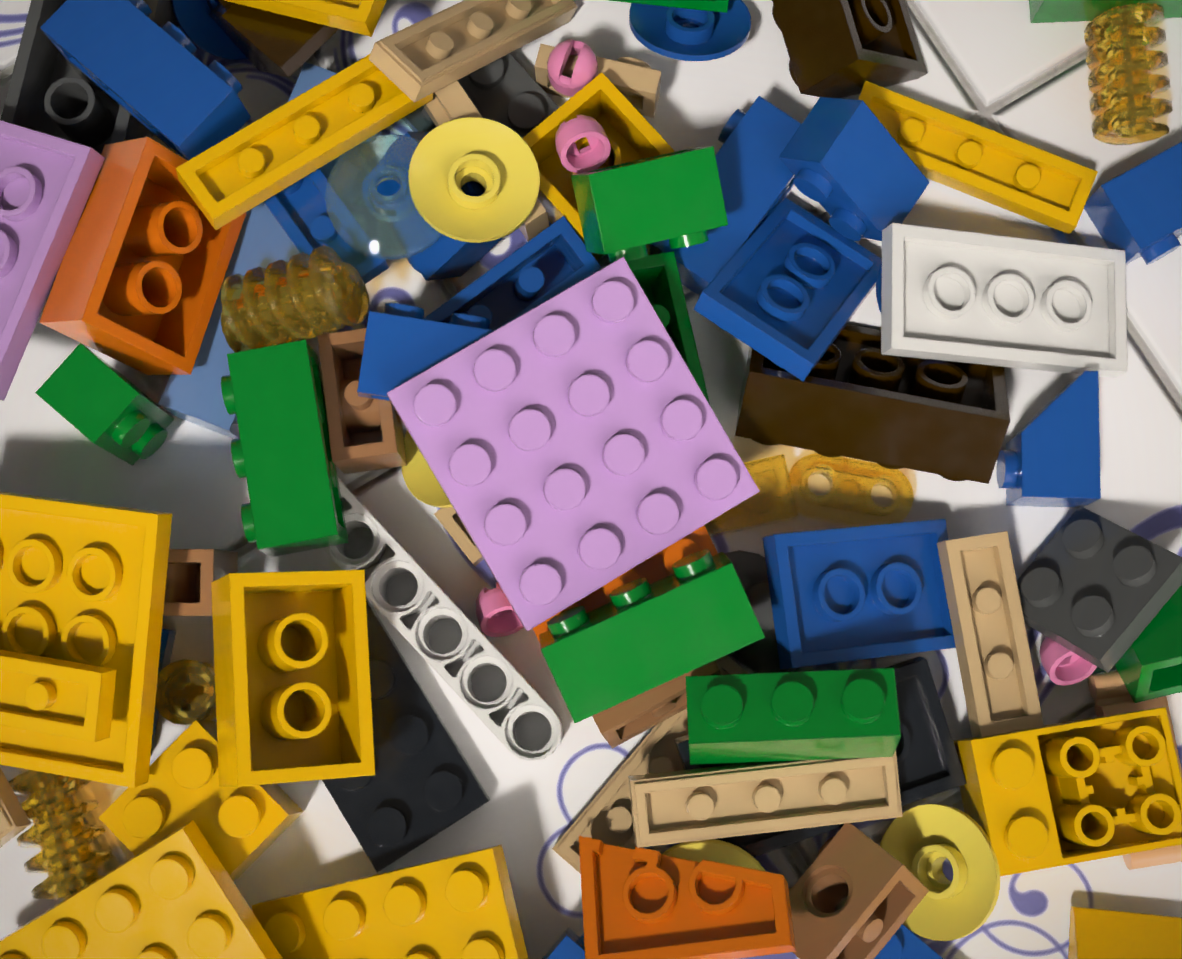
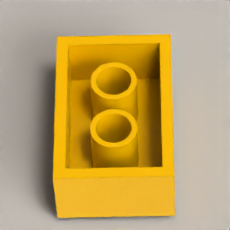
(292, 677)

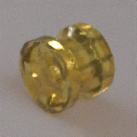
(197, 693)

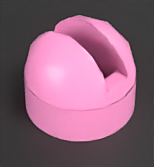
(584, 71)
(586, 158)
(496, 613)
(1063, 665)

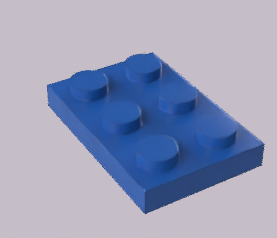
(791, 288)
(858, 592)

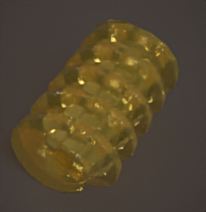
(1122, 74)
(292, 300)
(59, 833)

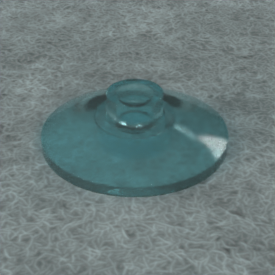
(362, 216)

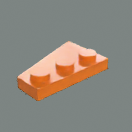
(678, 907)

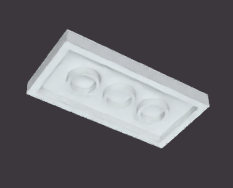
(1003, 301)

